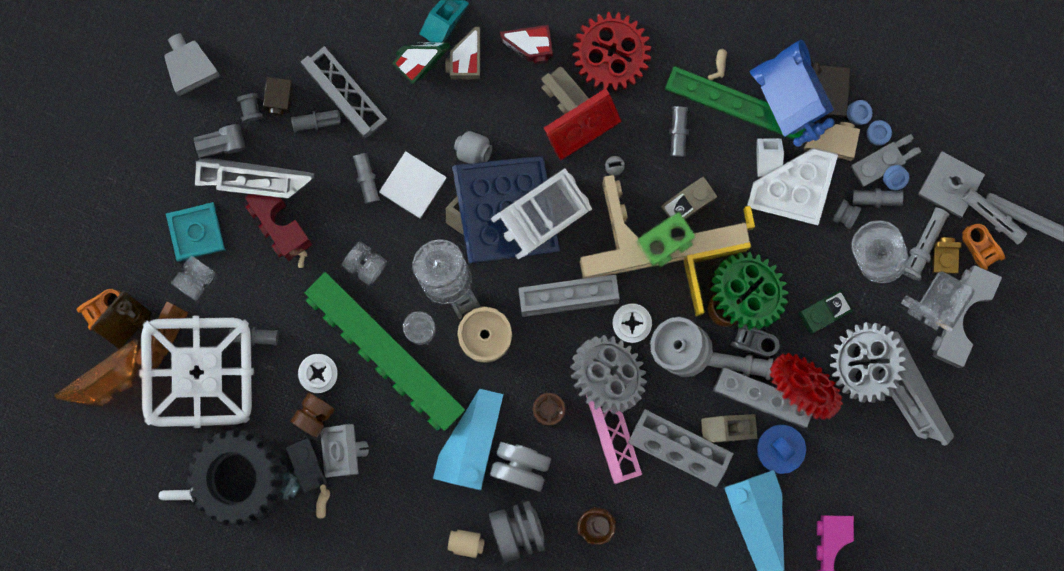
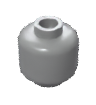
(473, 148)

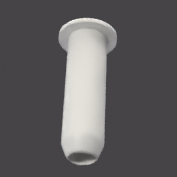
(176, 495)

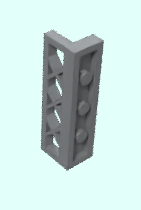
(337, 98)
(569, 295)

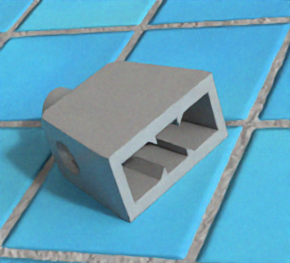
(188, 65)

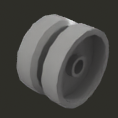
(681, 347)
(520, 466)

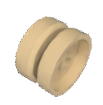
(484, 349)

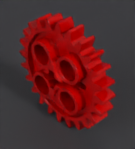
(621, 31)
(805, 386)

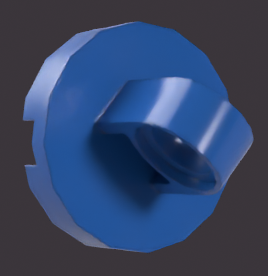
(781, 449)

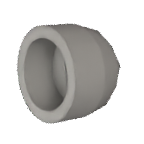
(617, 170)

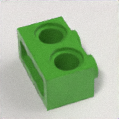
(662, 234)

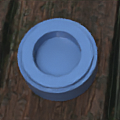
(859, 112)
(879, 133)
(896, 177)

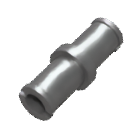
(679, 131)
(366, 178)
(878, 198)

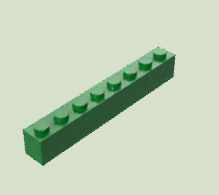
(384, 351)

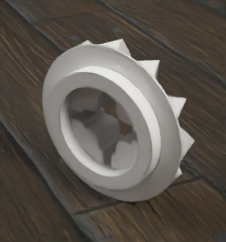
(640, 314)
(319, 361)

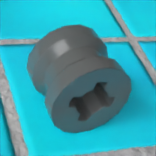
(846, 214)

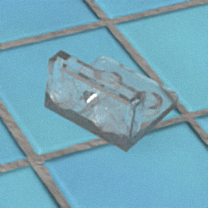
(942, 302)

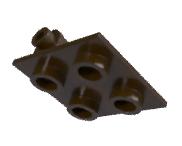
(836, 86)
(121, 320)

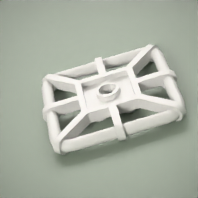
(184, 360)

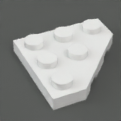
(797, 187)

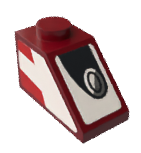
(530, 43)

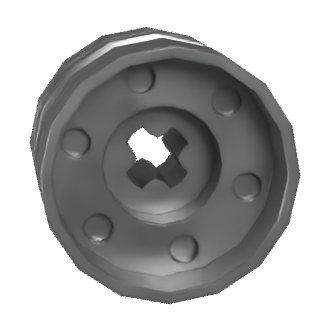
(517, 531)

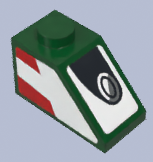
(419, 58)
(825, 312)

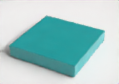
(195, 231)

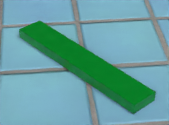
(724, 100)

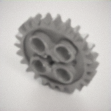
(613, 370)
(870, 384)

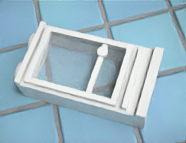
(544, 212)

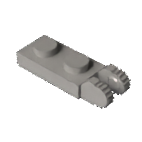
(876, 164)

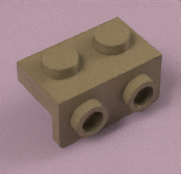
(564, 89)

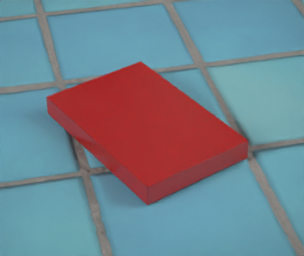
(582, 124)

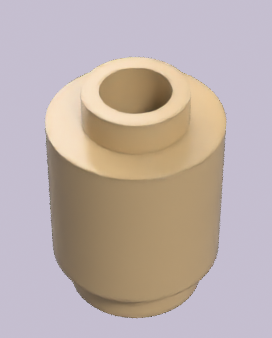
(466, 543)

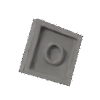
(948, 183)
(341, 450)

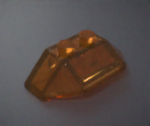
(105, 378)

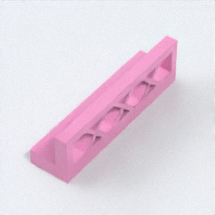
(606, 442)

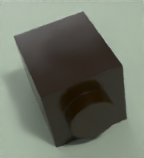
(278, 96)

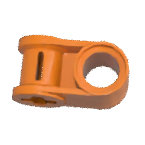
(983, 247)
(96, 306)

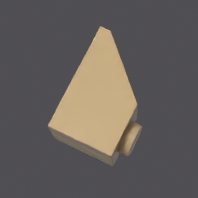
(839, 139)

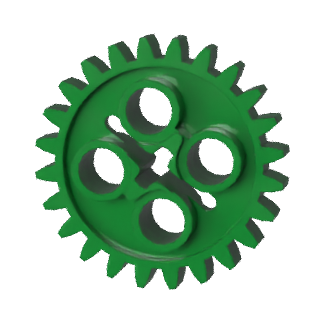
(733, 274)

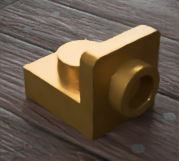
(946, 256)

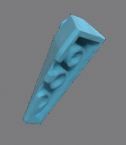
(469, 446)
(759, 516)

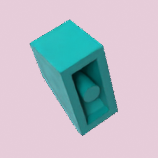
(443, 19)

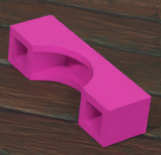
(834, 533)

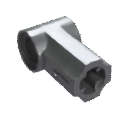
(226, 140)

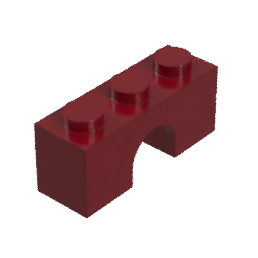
(288, 239)

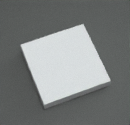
(412, 185)

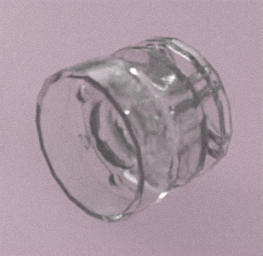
(873, 241)
(448, 281)

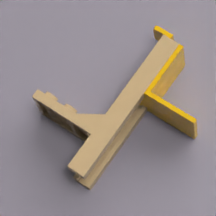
(630, 257)

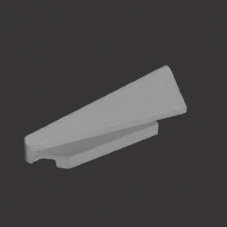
(249, 178)
(917, 402)

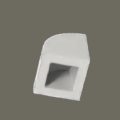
(769, 155)

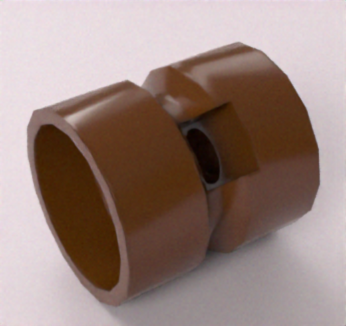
(548, 409)
(312, 415)

